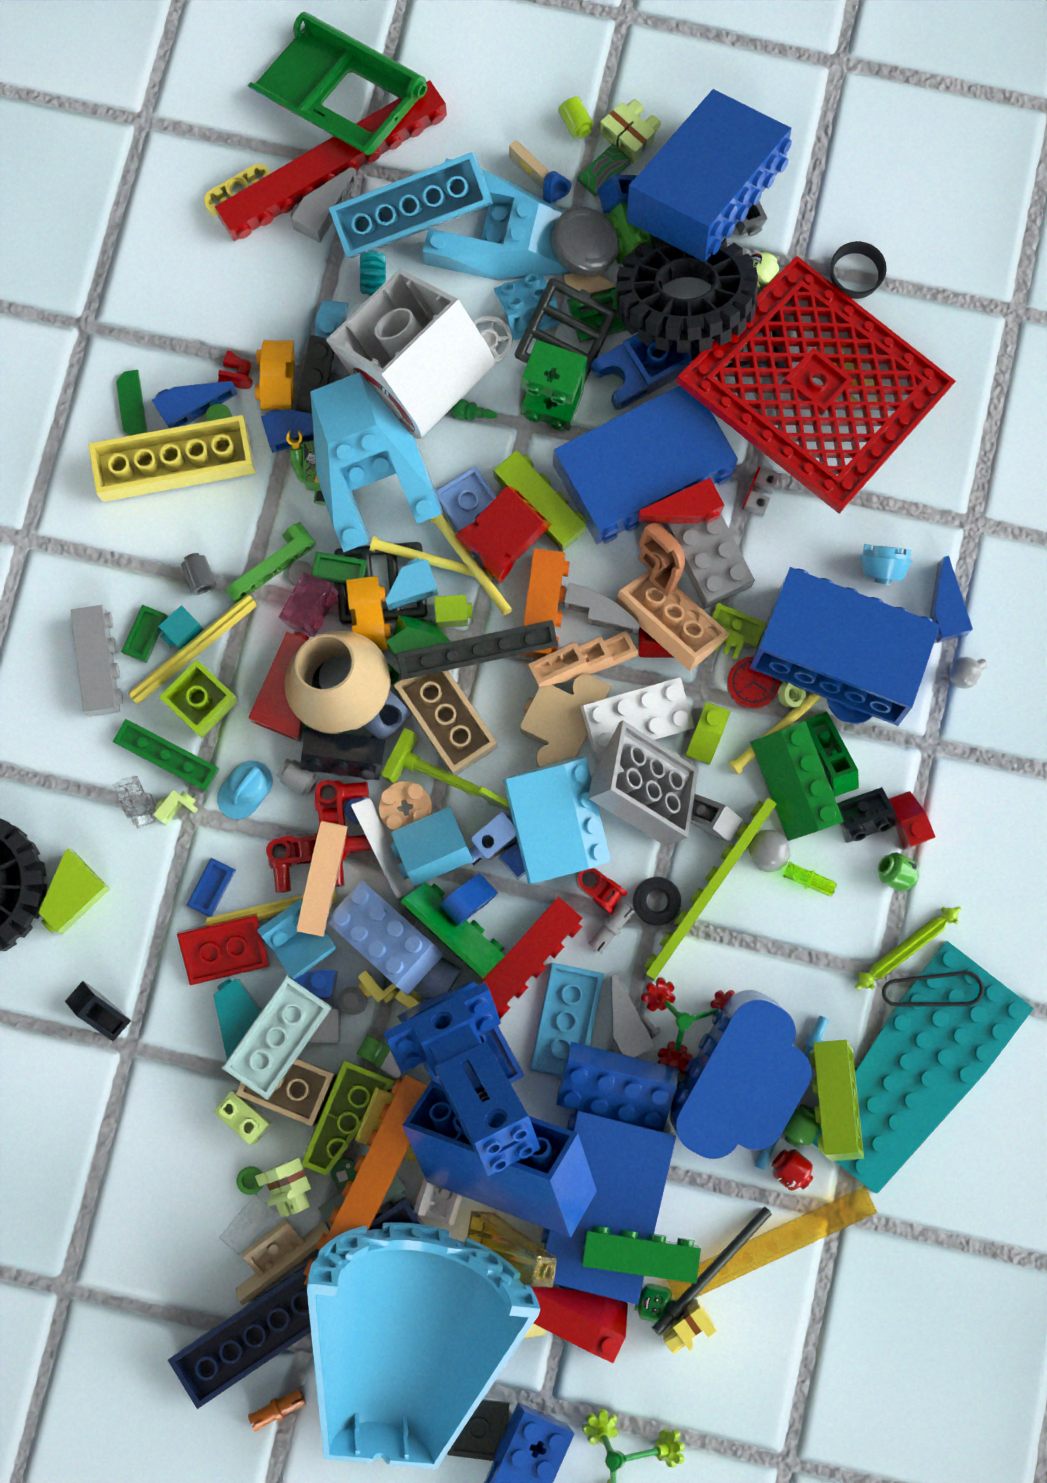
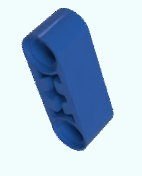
(468, 899)

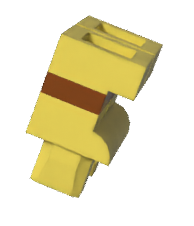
(687, 1327)

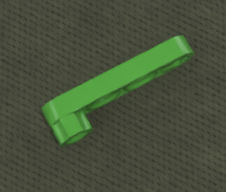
(298, 544)

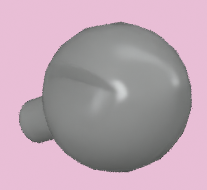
(966, 671)

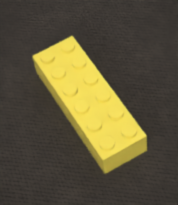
(171, 458)

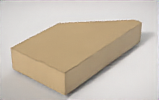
(592, 284)

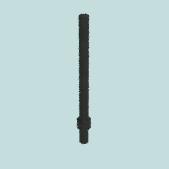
(676, 1309)

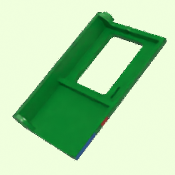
(318, 63)

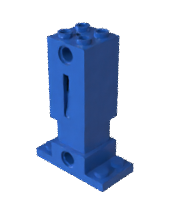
(469, 1075)

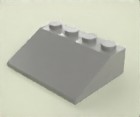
(645, 785)

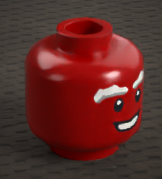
(792, 1169)

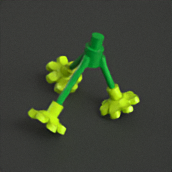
(603, 1428)

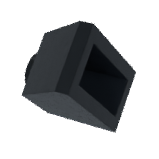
(97, 1011)

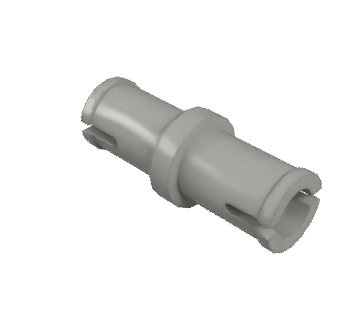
(611, 927)

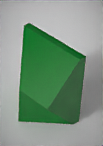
(414, 634)

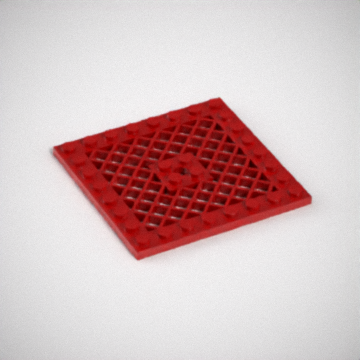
(830, 483)

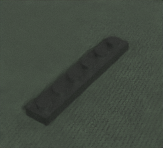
(476, 649)

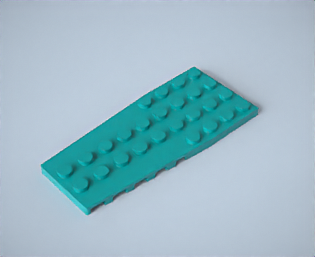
(928, 1061)

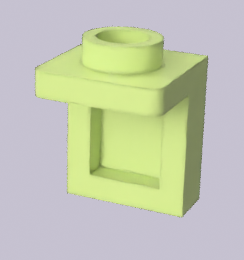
(169, 806)

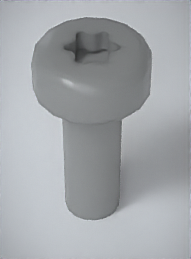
(654, 1031)

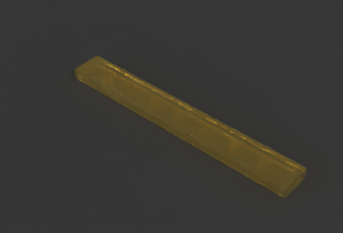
(786, 1239)

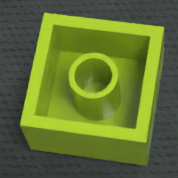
(199, 698)

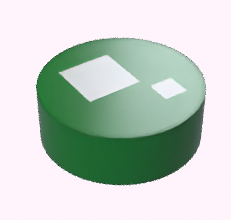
(343, 1172)

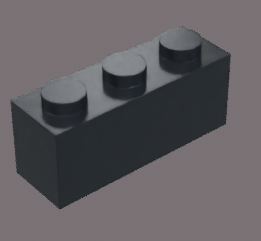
(342, 754)

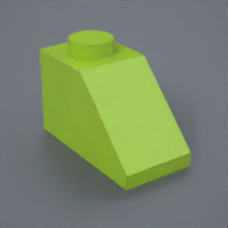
(708, 733)

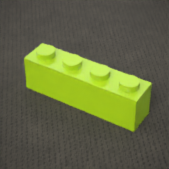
(519, 473)

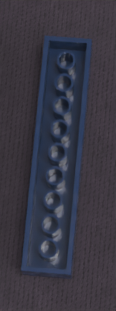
(257, 1330)

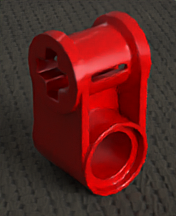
(601, 890)

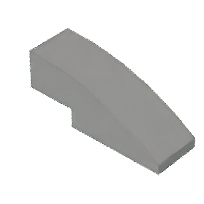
(600, 609)

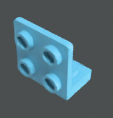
(520, 300)
(293, 948)

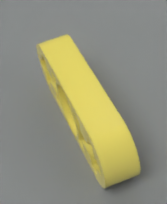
(218, 191)

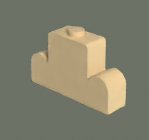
(558, 720)

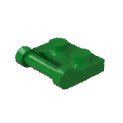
(595, 318)

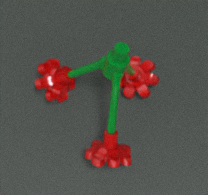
(661, 997)

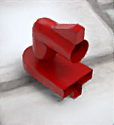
(240, 379)

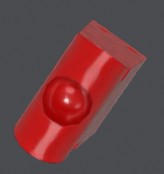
(504, 532)

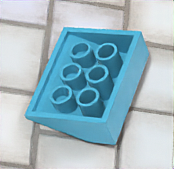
(555, 820)

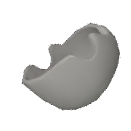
(769, 850)

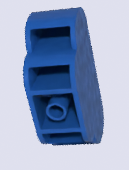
(741, 1079)

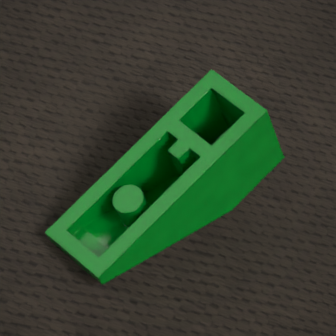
(833, 754)

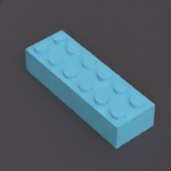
(411, 205)

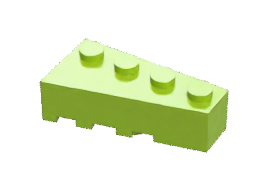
(342, 1115)

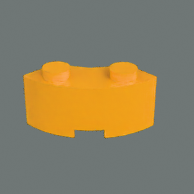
(276, 374)
(366, 608)

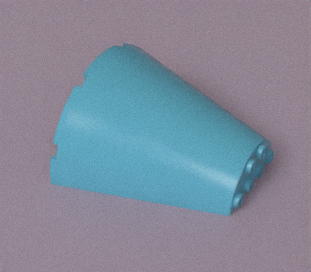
(409, 1339)

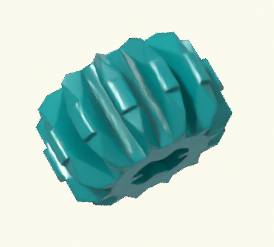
(372, 271)

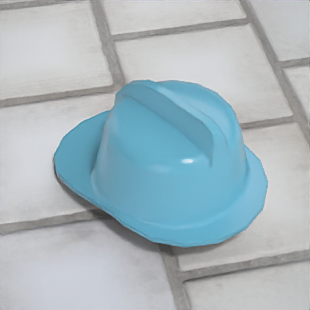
(244, 789)

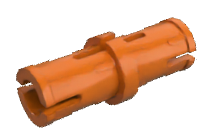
(277, 1409)

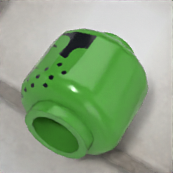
(898, 871)

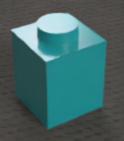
(179, 628)

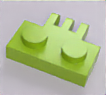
(741, 628)

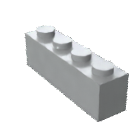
(96, 660)

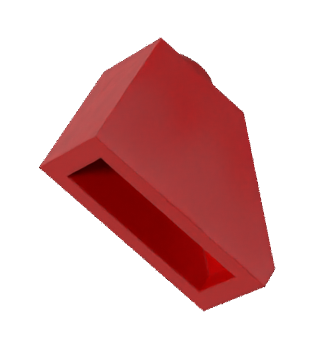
(911, 820)

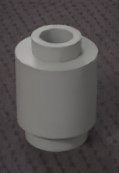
(296, 778)

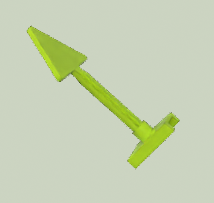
(404, 758)

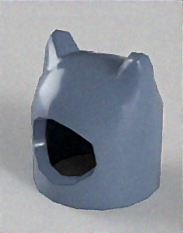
(389, 718)
(438, 979)

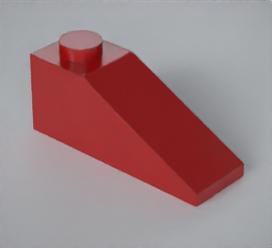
(688, 506)

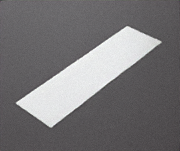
(381, 846)

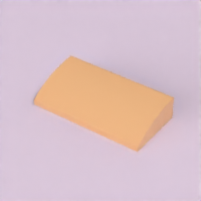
(672, 620)

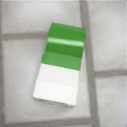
(379, 1054)

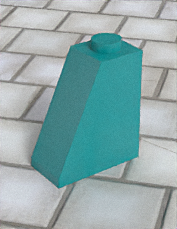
(235, 1012)

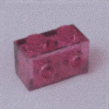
(308, 604)

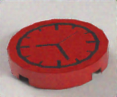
(751, 687)

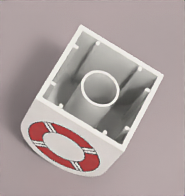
(413, 350)

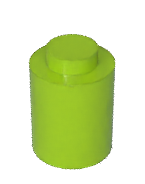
(576, 117)

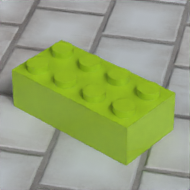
(837, 1100)

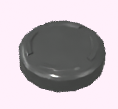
(584, 241)

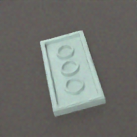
(277, 1038)

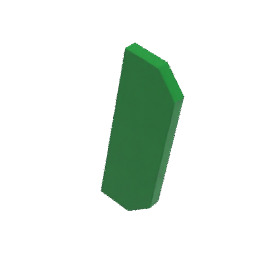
(131, 403)

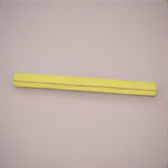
(192, 649)

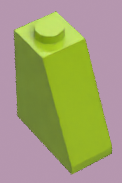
(71, 893)

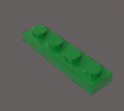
(166, 755)

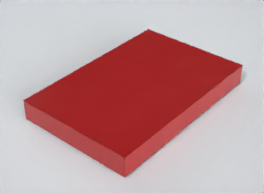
(223, 949)

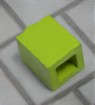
(452, 611)

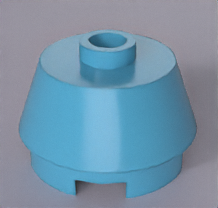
(885, 563)

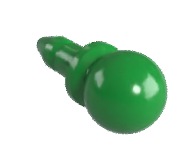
(464, 410)

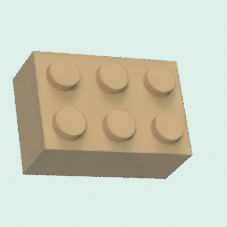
(298, 1094)

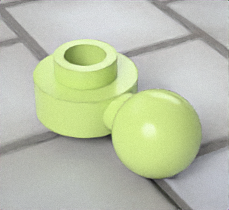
(796, 697)

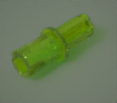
(809, 879)

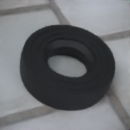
(657, 884)

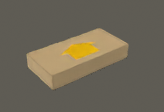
(527, 163)

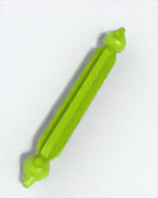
(908, 948)

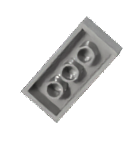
(712, 560)

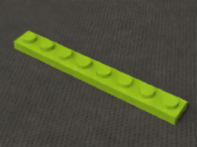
(702, 897)

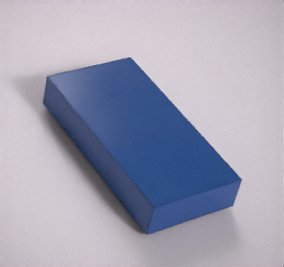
(211, 887)

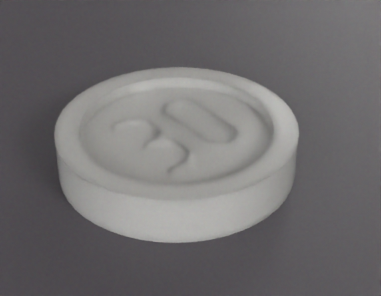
(296, 570)

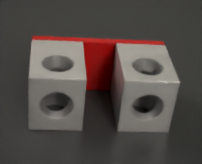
(753, 497)

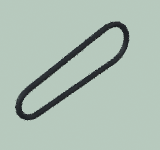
(932, 977)

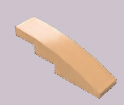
(586, 659)
(322, 878)

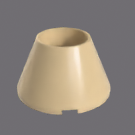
(354, 699)

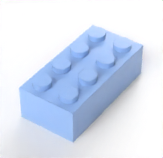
(384, 937)

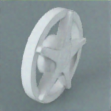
(491, 337)

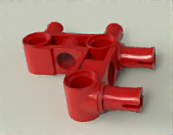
(301, 849)

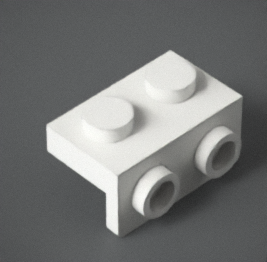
(437, 1203)

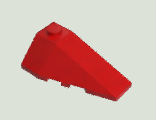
(583, 1319)

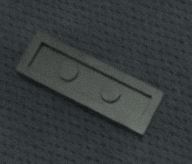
(315, 371)

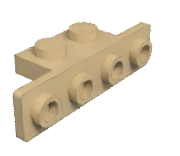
(275, 1255)

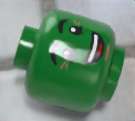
(653, 1302)

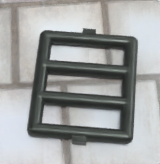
(544, 308)
(392, 565)

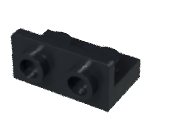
(866, 815)

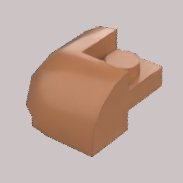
(662, 556)

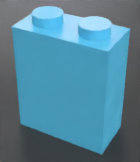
(430, 847)

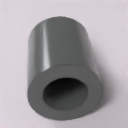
(198, 573)
(352, 1001)

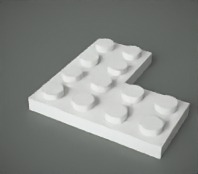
(653, 710)

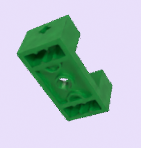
(556, 379)

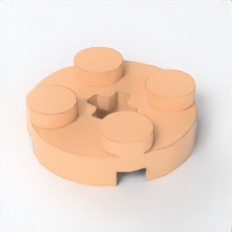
(393, 798)

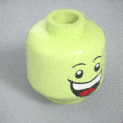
(766, 268)

